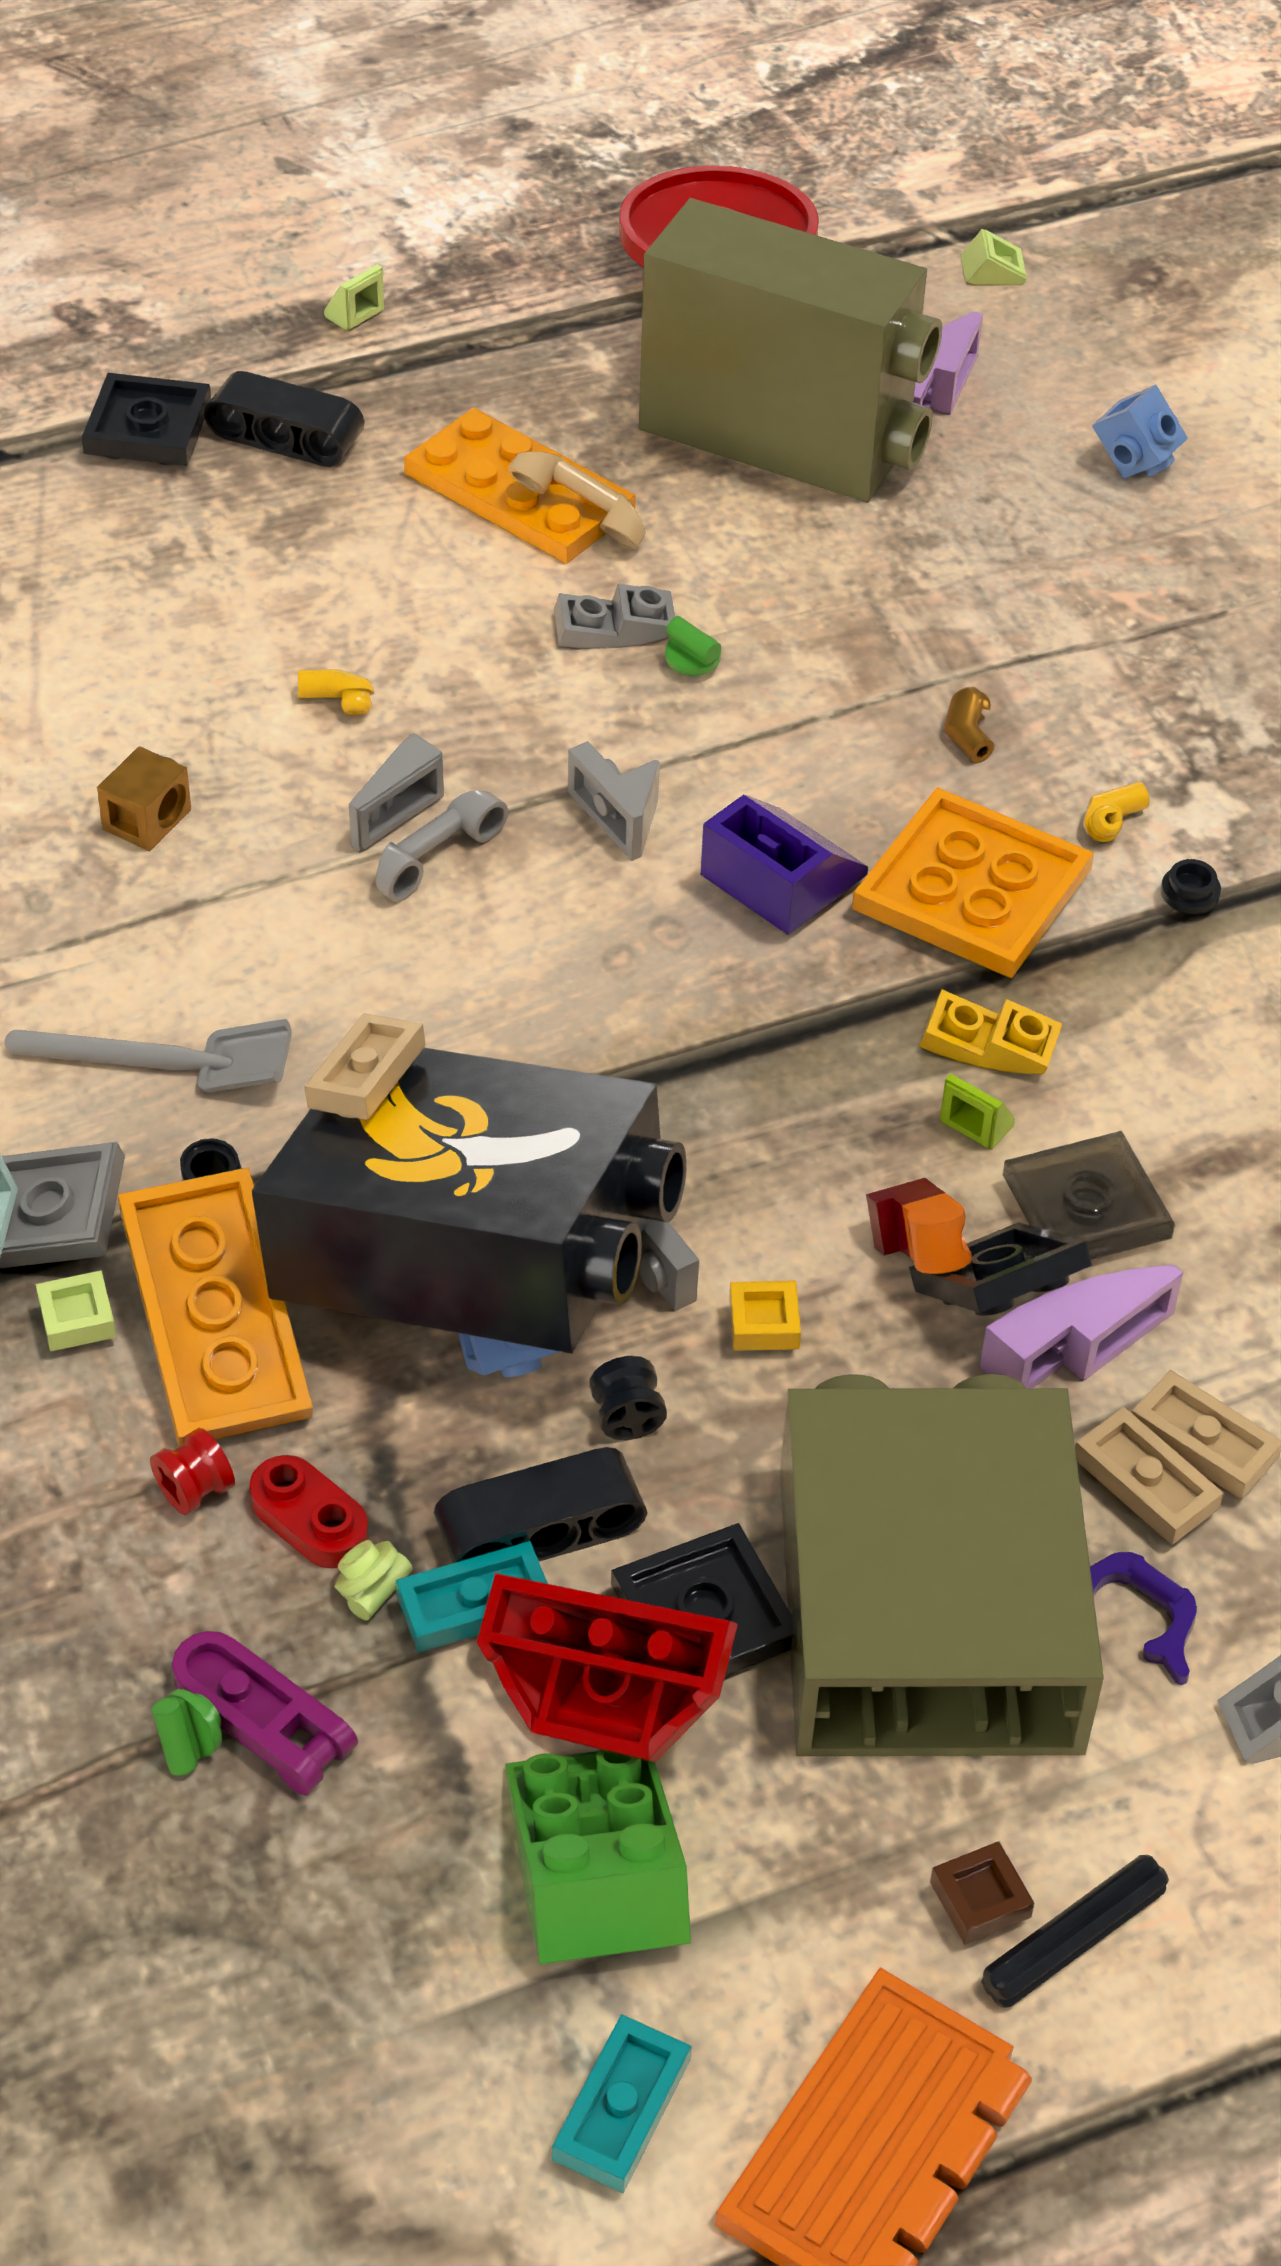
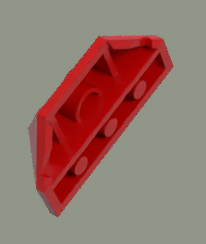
(603, 1665)

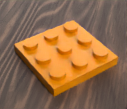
(973, 882)

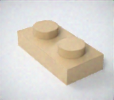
(365, 1066)
(1208, 1434)
(1148, 1475)

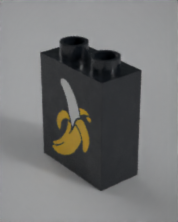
(472, 1200)

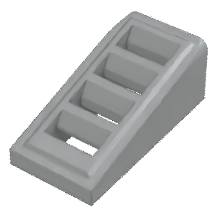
(396, 792)

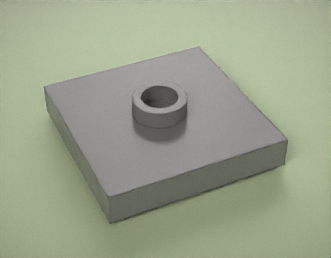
(62, 1204)

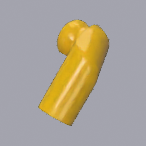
(337, 684)
(1107, 809)

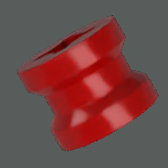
(192, 1471)

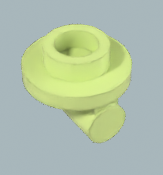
(370, 1576)

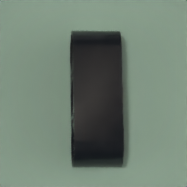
(284, 418)
(552, 1504)

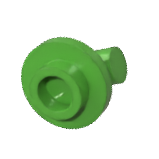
(690, 649)
(187, 1729)

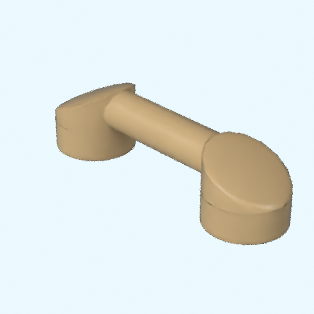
(538, 469)

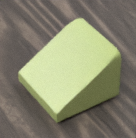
(992, 261)
(357, 299)

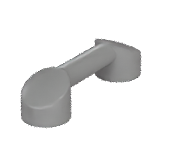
(474, 812)

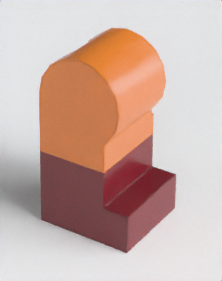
(920, 1224)

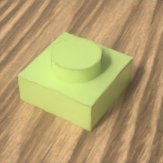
(75, 1310)

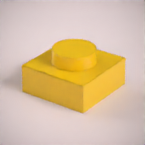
(764, 1315)

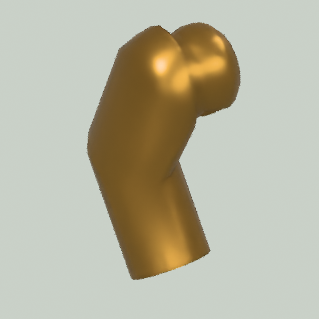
(963, 720)

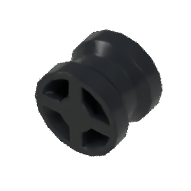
(628, 1398)

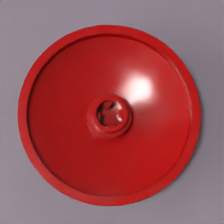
(748, 191)

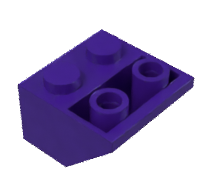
(775, 862)

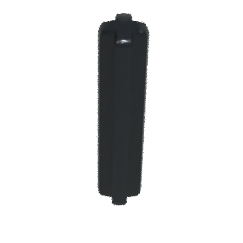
(1074, 1931)

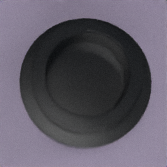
(1191, 887)

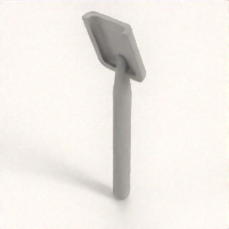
(230, 1061)

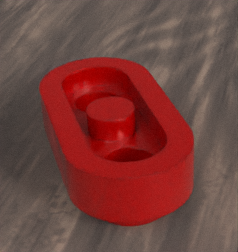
(304, 1506)

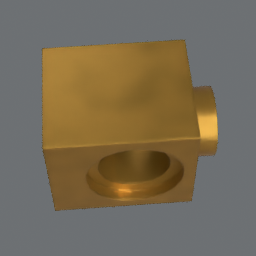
(144, 798)

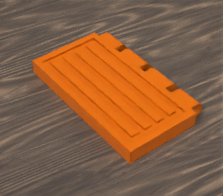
(872, 2133)

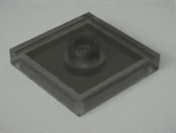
(1091, 1194)

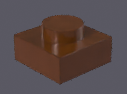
(982, 1892)

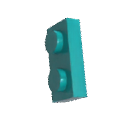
(452, 1599)
(621, 2103)

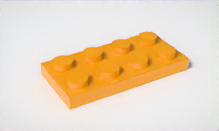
(470, 467)
(206, 1301)

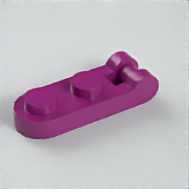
(262, 1708)

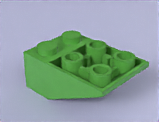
(597, 1855)

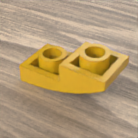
(1002, 1041)

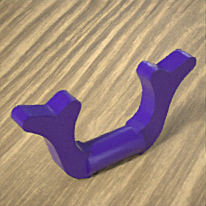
(1177, 1601)

